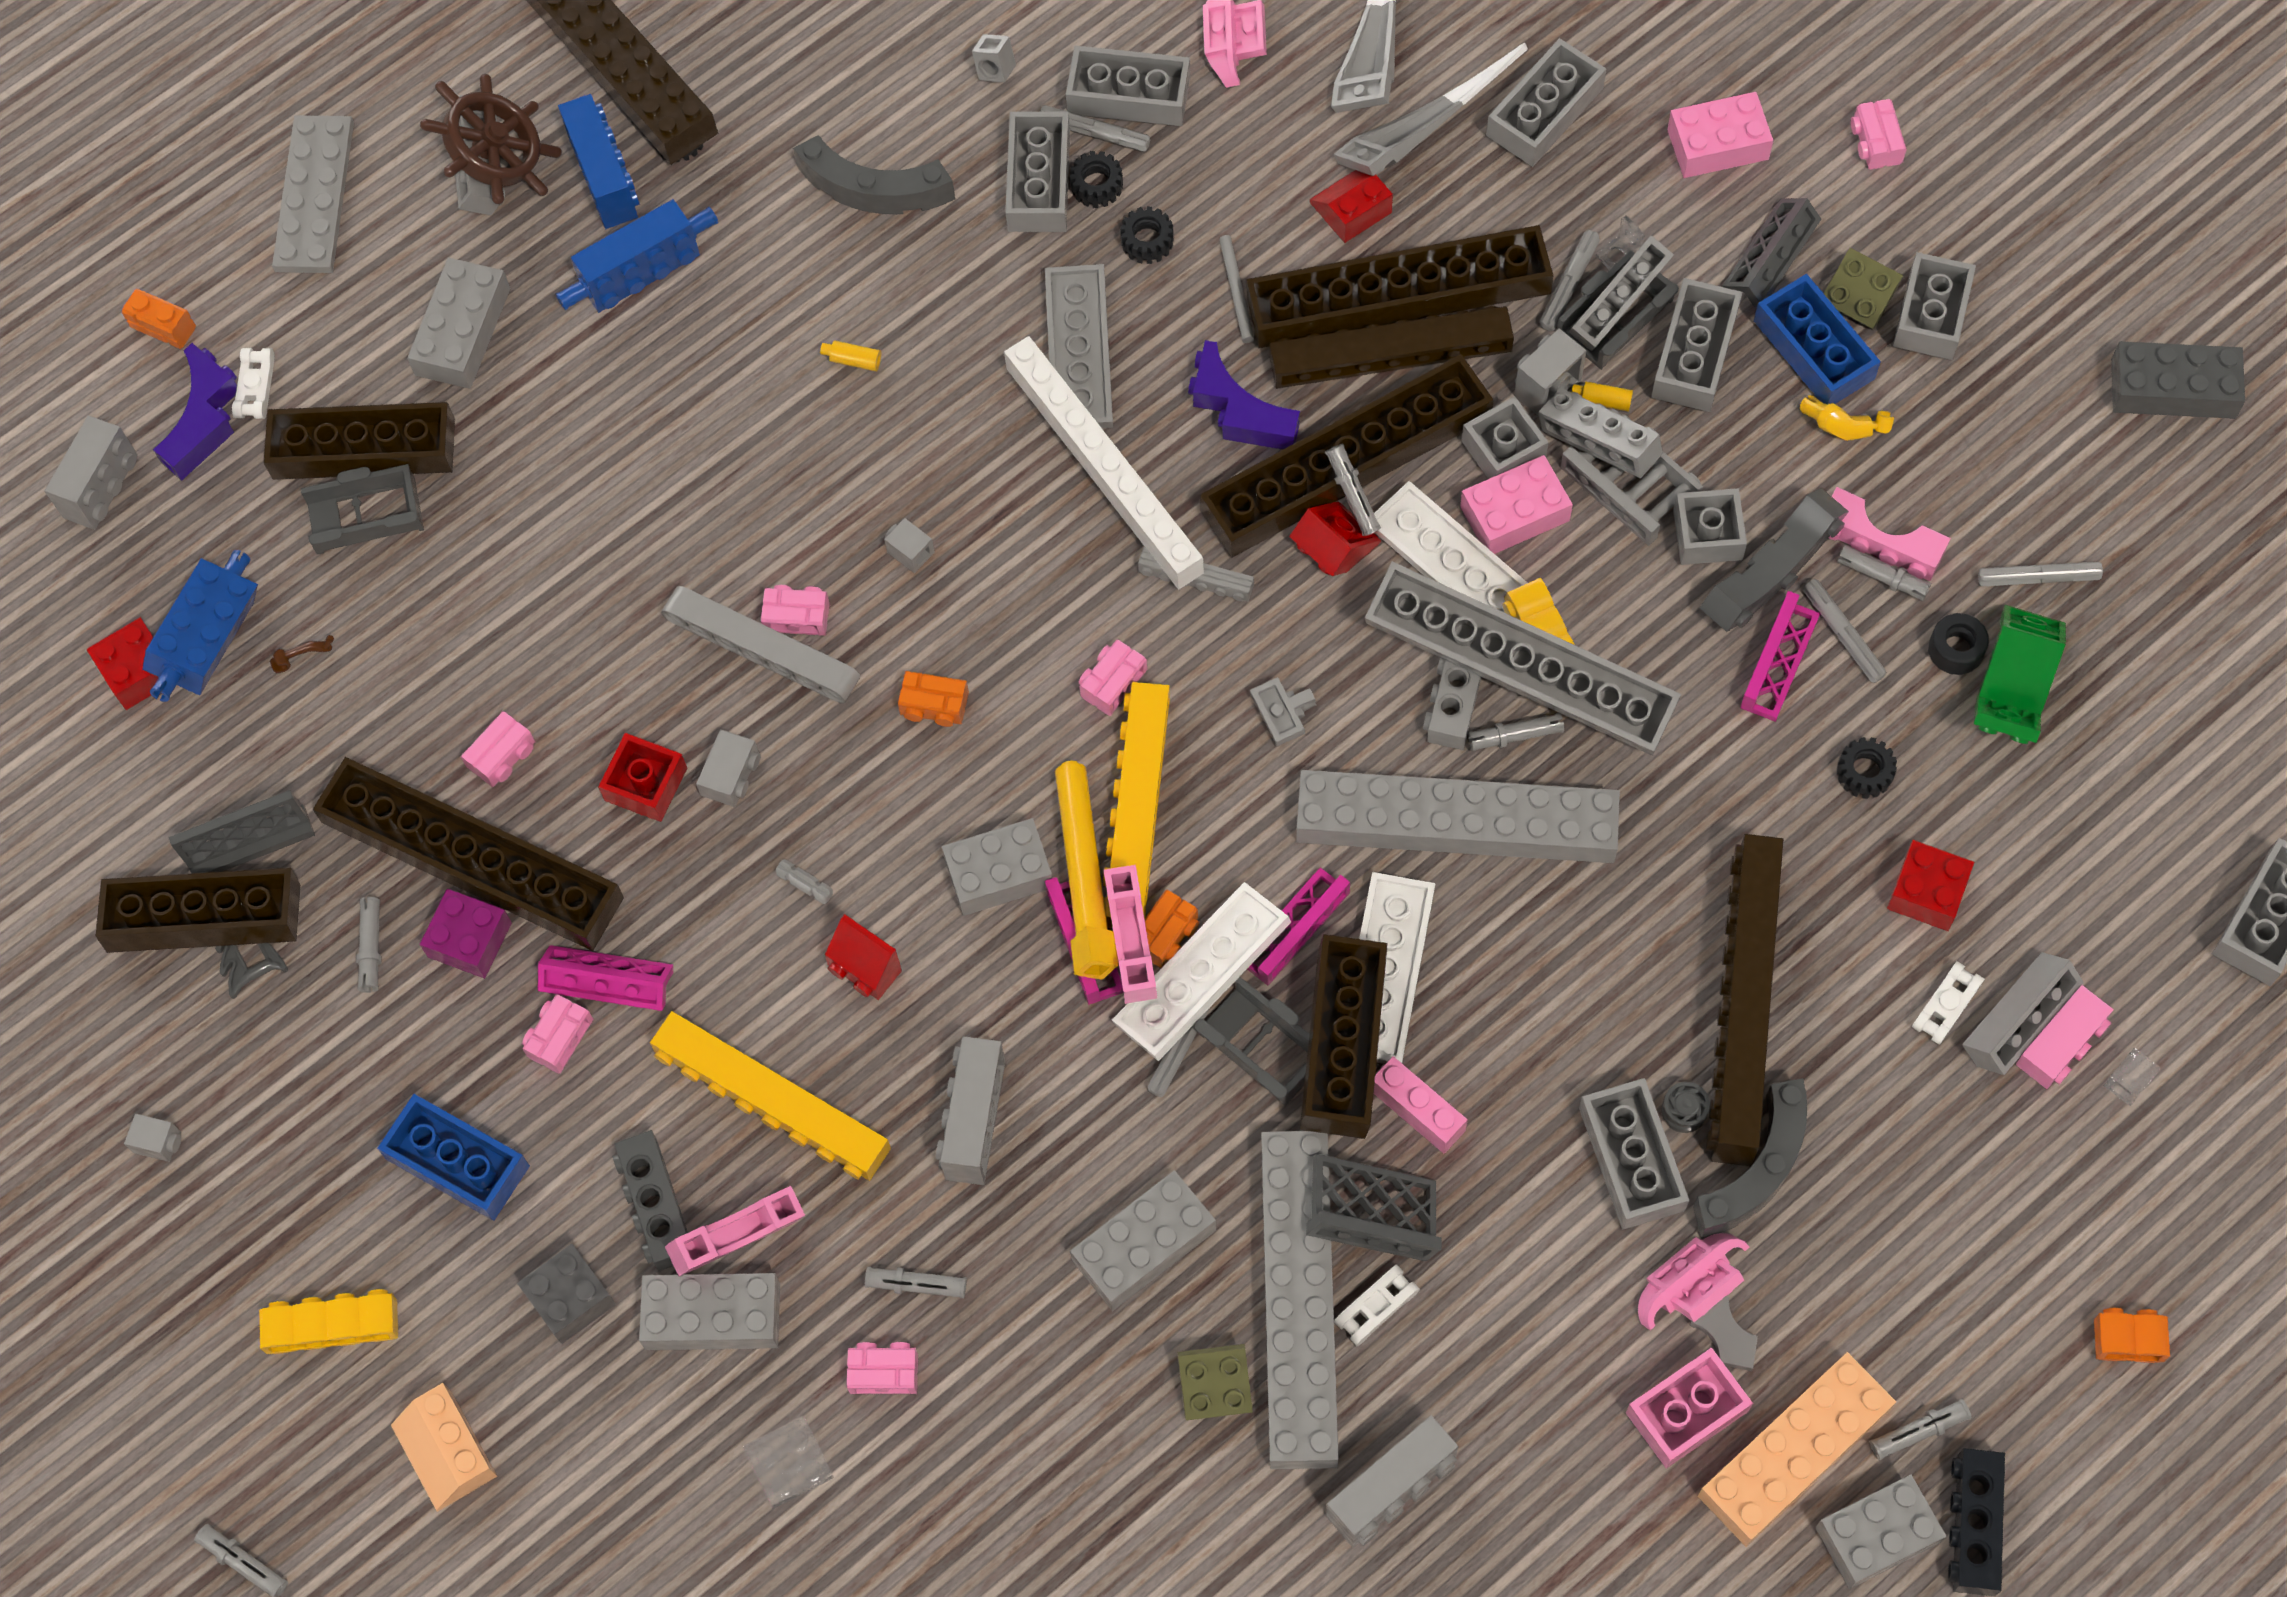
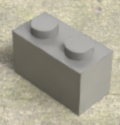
(728, 768)

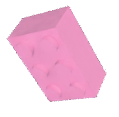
(1720, 134)
(1516, 505)
(1689, 1408)

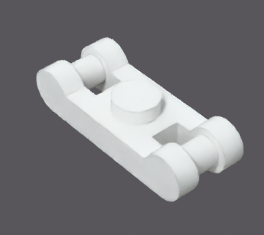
(253, 383)
(1948, 1003)
(1376, 1305)

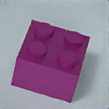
(465, 933)

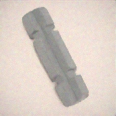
(804, 881)

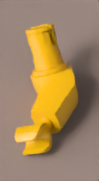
(1840, 424)

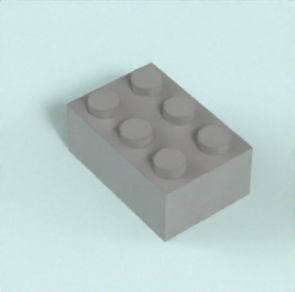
(1934, 306)
(91, 472)
(997, 866)
(1880, 1531)

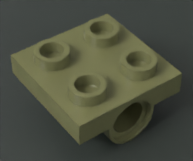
(1862, 288)
(1215, 1382)

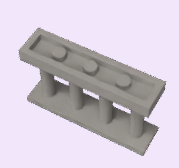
(1623, 504)

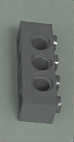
(645, 1151)

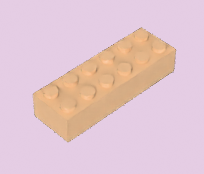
(1796, 1449)

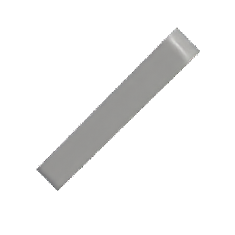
(761, 644)

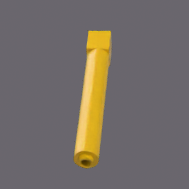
(1094, 945)

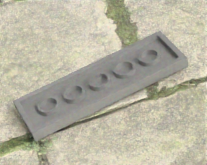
(313, 194)
(1080, 335)

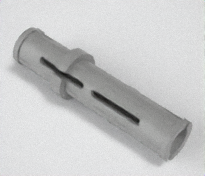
(1348, 479)
(1888, 574)
(1523, 730)
(368, 955)
(900, 1281)
(1933, 1423)
(210, 1539)

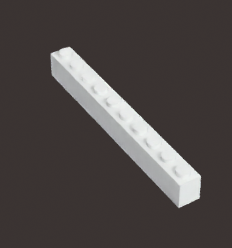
(1104, 463)

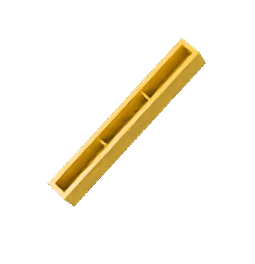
(1139, 783)
(770, 1096)

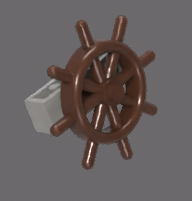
(477, 140)

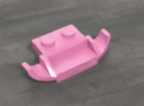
(1233, 35)
(1692, 1279)

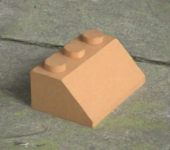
(442, 1447)

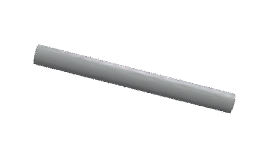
(1236, 289)

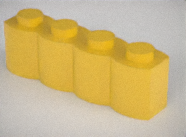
(1535, 606)
(328, 1323)

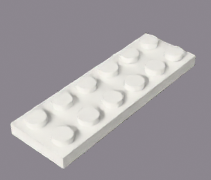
(1443, 548)
(1397, 915)
(1203, 970)

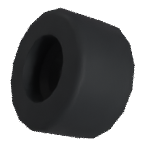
(1959, 626)

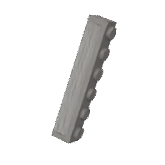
(1215, 579)

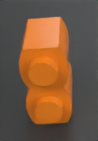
(2131, 1336)

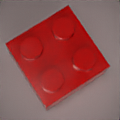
(121, 662)
(643, 777)
(1930, 885)

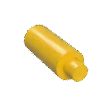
(852, 355)
(1606, 395)

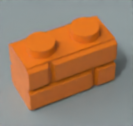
(158, 318)
(933, 698)
(1168, 925)

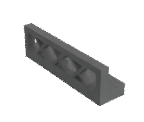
(1777, 250)

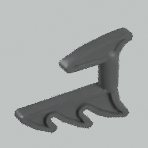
(240, 973)

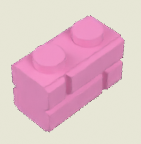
(1879, 134)
(795, 610)
(1112, 676)
(498, 749)
(556, 1033)
(882, 1369)

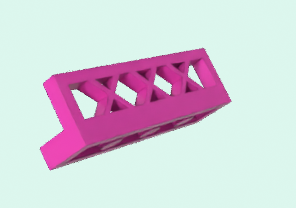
(1772, 649)
(1067, 927)
(1303, 929)
(604, 980)

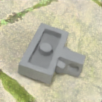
(1282, 709)

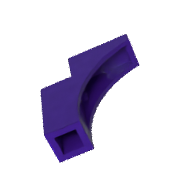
(1241, 414)
(204, 421)

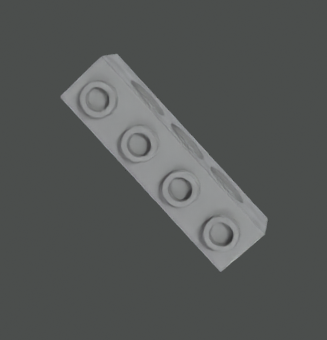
(1621, 293)
(1452, 729)

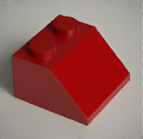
(1353, 204)
(1332, 538)
(862, 958)

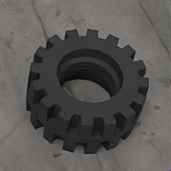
(1096, 164)
(1147, 220)
(1866, 785)

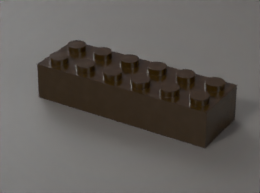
(344, 438)
(198, 910)
(1344, 1036)

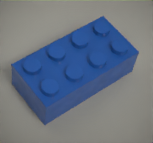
(600, 160)
(1816, 341)
(453, 1157)

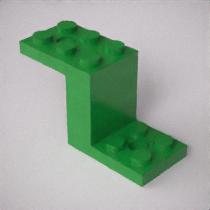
(2020, 674)

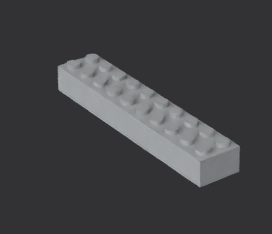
(1522, 658)
(1458, 816)
(1298, 1307)

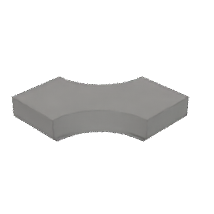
(1733, 1344)

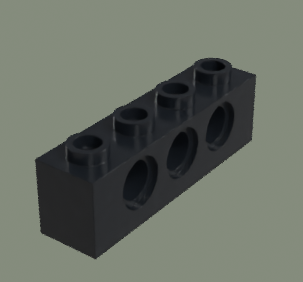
(1989, 1470)

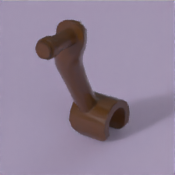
(281, 663)

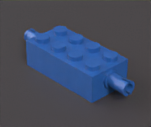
(636, 256)
(200, 626)

